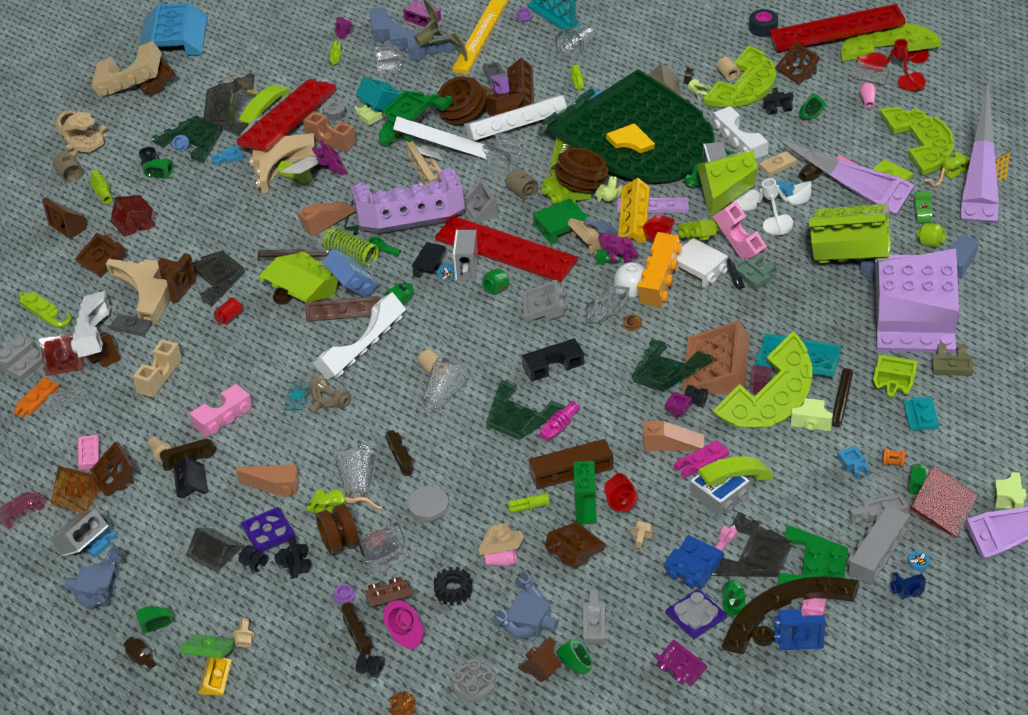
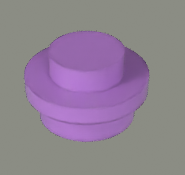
(523, 14)
(344, 593)

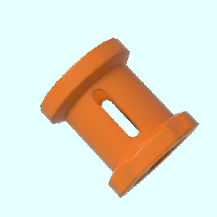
(890, 453)

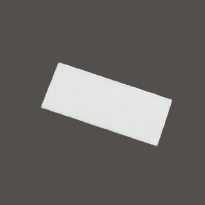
(429, 153)

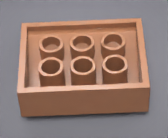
(729, 356)

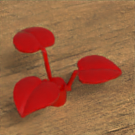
(909, 82)

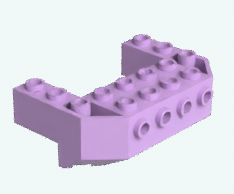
(370, 206)

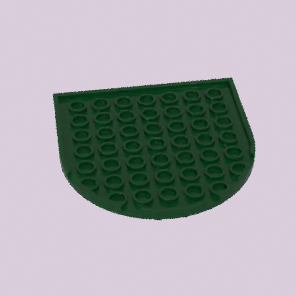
(659, 112)

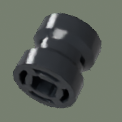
(147, 154)
(698, 396)
(252, 558)
(370, 664)

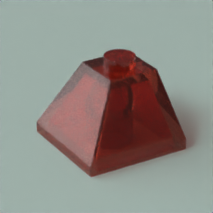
(59, 355)

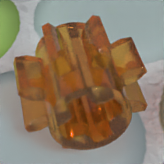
(402, 704)

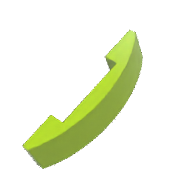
(263, 101)
(720, 470)

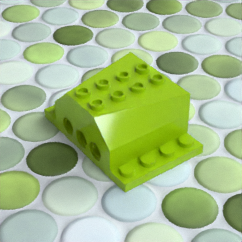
(850, 232)

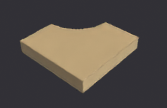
(500, 539)

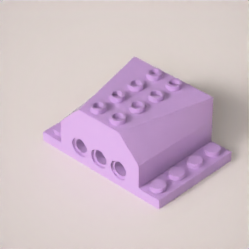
(916, 301)

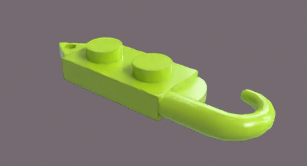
(42, 309)

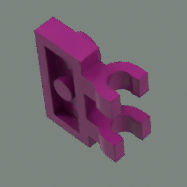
(330, 157)
(618, 245)

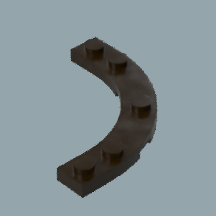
(780, 596)

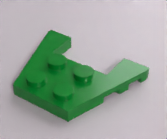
(411, 105)
(821, 556)

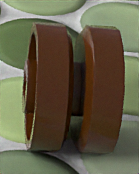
(337, 529)

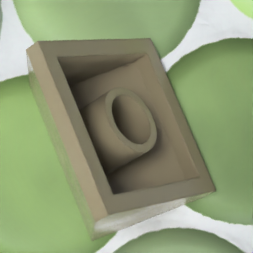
(666, 78)

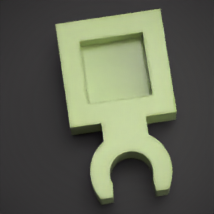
(367, 114)

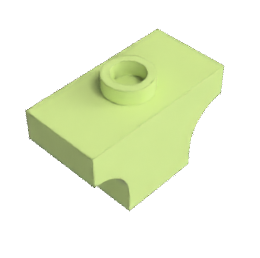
(812, 415)
(1009, 492)

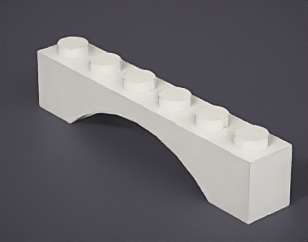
(514, 118)
(382, 315)
(86, 336)

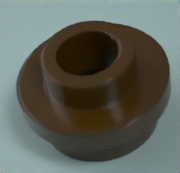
(281, 296)

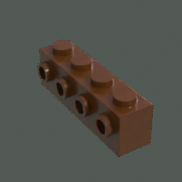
(554, 463)

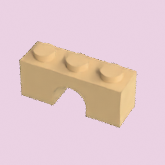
(165, 360)

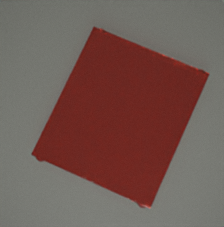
(944, 501)

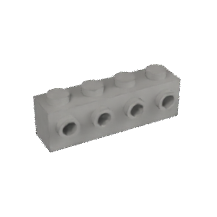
(878, 545)

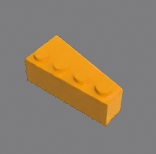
(659, 270)

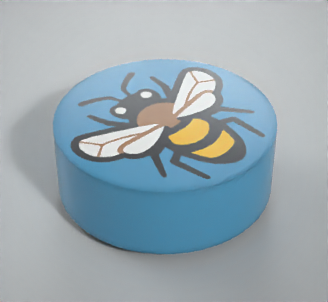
(446, 271)
(918, 561)

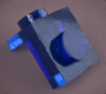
(908, 587)

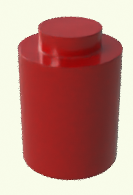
(228, 311)

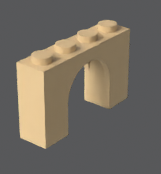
(145, 67)

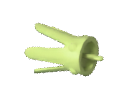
(696, 87)

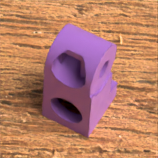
(499, 83)

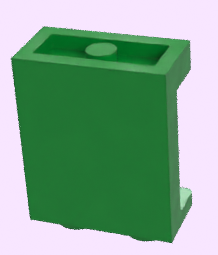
(554, 219)
(585, 492)

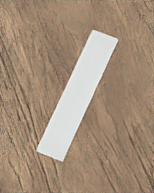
(439, 137)
(302, 165)

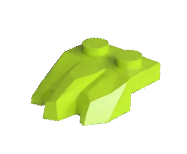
(895, 374)

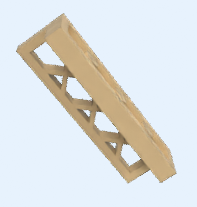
(420, 164)

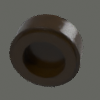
(688, 75)
(763, 636)

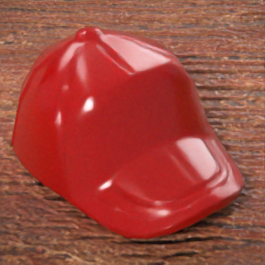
(657, 224)
(618, 490)

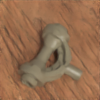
(319, 385)

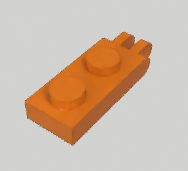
(36, 397)

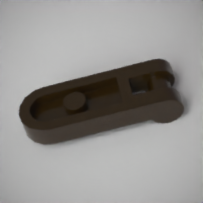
(195, 450)
(399, 452)
(355, 628)

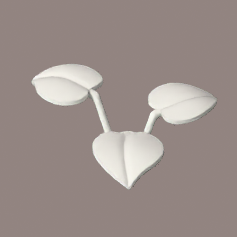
(779, 224)

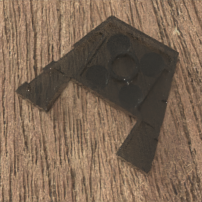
(221, 103)
(220, 272)
(762, 555)

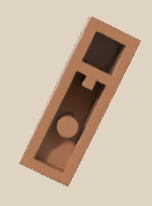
(321, 216)
(670, 437)
(272, 479)

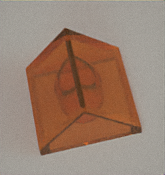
(74, 489)

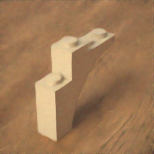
(286, 149)
(147, 281)

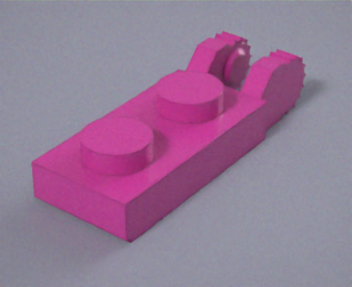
(701, 458)

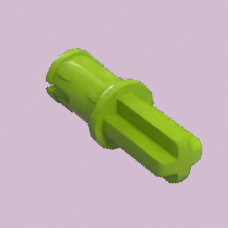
(335, 52)
(577, 77)
(528, 503)

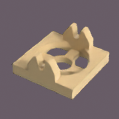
(587, 233)

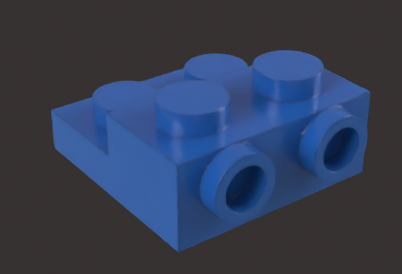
(693, 562)
(799, 631)

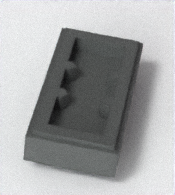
(492, 69)
(131, 325)

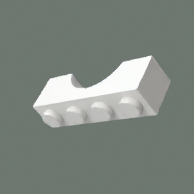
(728, 122)

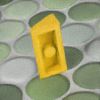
(214, 676)

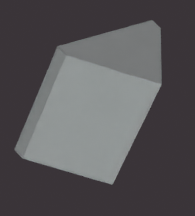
(480, 203)

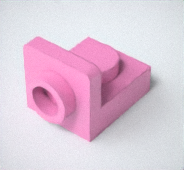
(813, 607)

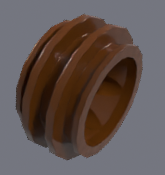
(467, 98)
(581, 169)

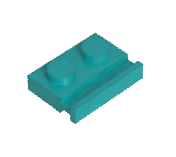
(921, 414)

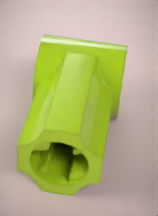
(302, 178)

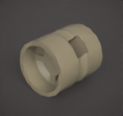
(67, 167)
(521, 183)

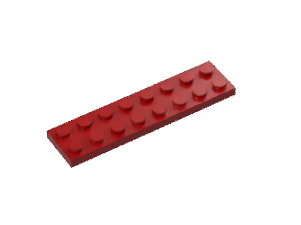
(838, 27)
(286, 115)
(512, 250)

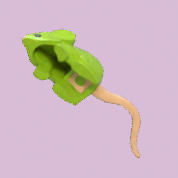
(953, 167)
(326, 501)

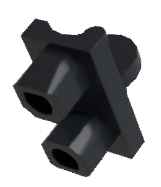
(777, 99)
(291, 557)

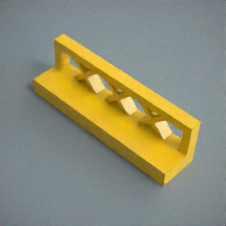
(637, 209)

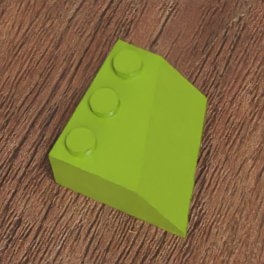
(727, 178)
(301, 277)

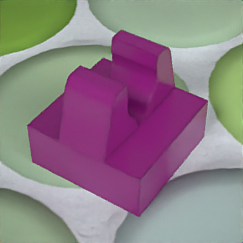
(341, 27)
(678, 404)

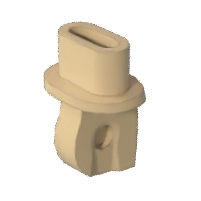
(641, 530)
(243, 637)

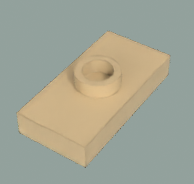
(777, 163)

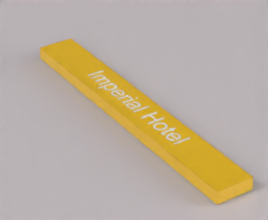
(480, 35)

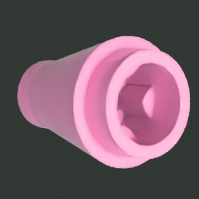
(867, 93)
(503, 558)

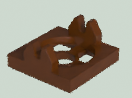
(789, 58)
(110, 459)

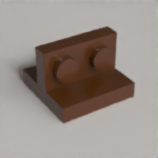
(179, 275)

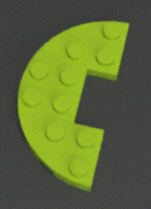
(916, 36)
(753, 84)
(931, 133)
(779, 396)

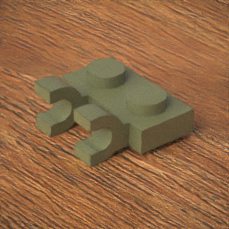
(952, 364)

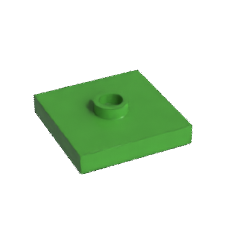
(208, 646)

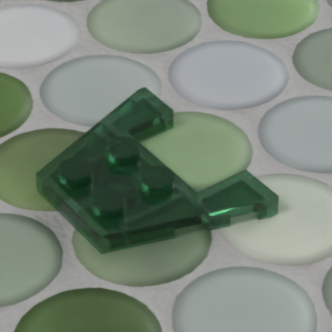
(543, 130)
(199, 132)
(663, 372)
(514, 418)

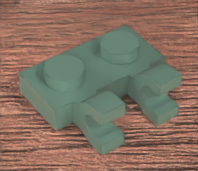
(752, 273)

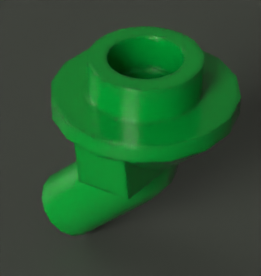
(692, 180)
(603, 256)

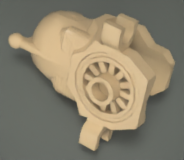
(78, 131)

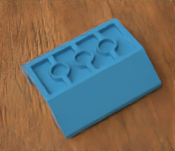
(175, 26)

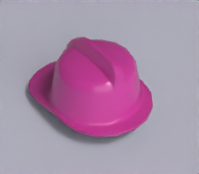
(402, 615)

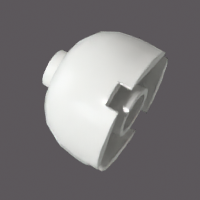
(629, 276)

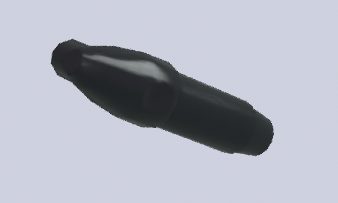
(736, 279)

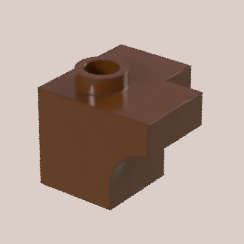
(108, 353)
(541, 660)

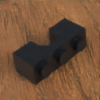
(566, 353)

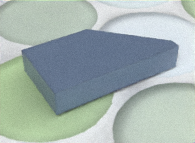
(601, 226)

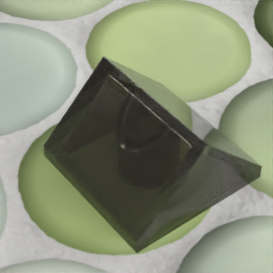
(212, 548)

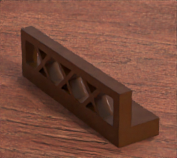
(522, 80)
(340, 308)

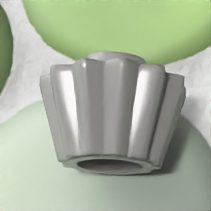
(334, 110)

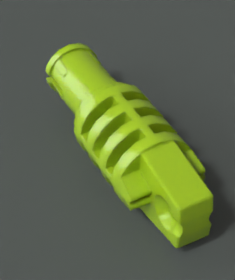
(100, 187)

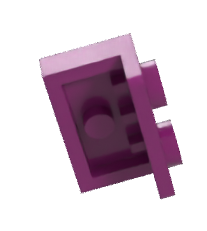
(681, 662)

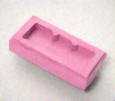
(88, 451)

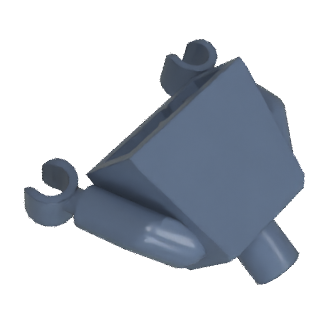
(95, 582)
(528, 613)

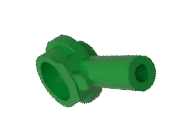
(383, 246)

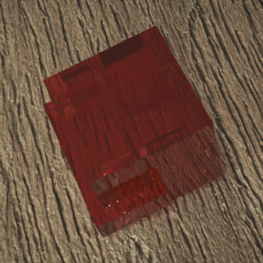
(131, 214)

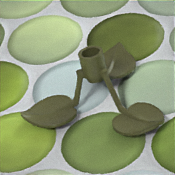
(427, 35)

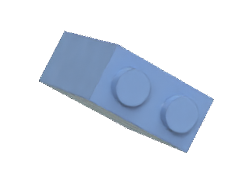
(350, 273)

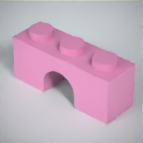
(730, 223)
(210, 420)

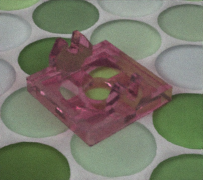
(17, 505)

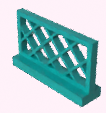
(553, 15)
(826, 353)

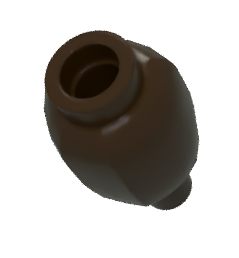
(809, 172)
(139, 652)

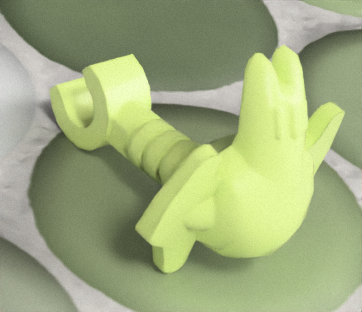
(610, 192)

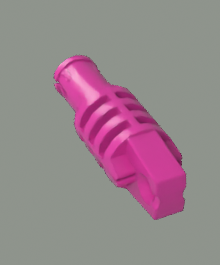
(559, 421)

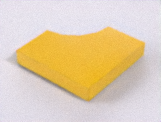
(630, 137)

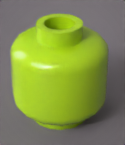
(931, 235)

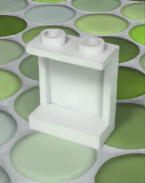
(702, 261)

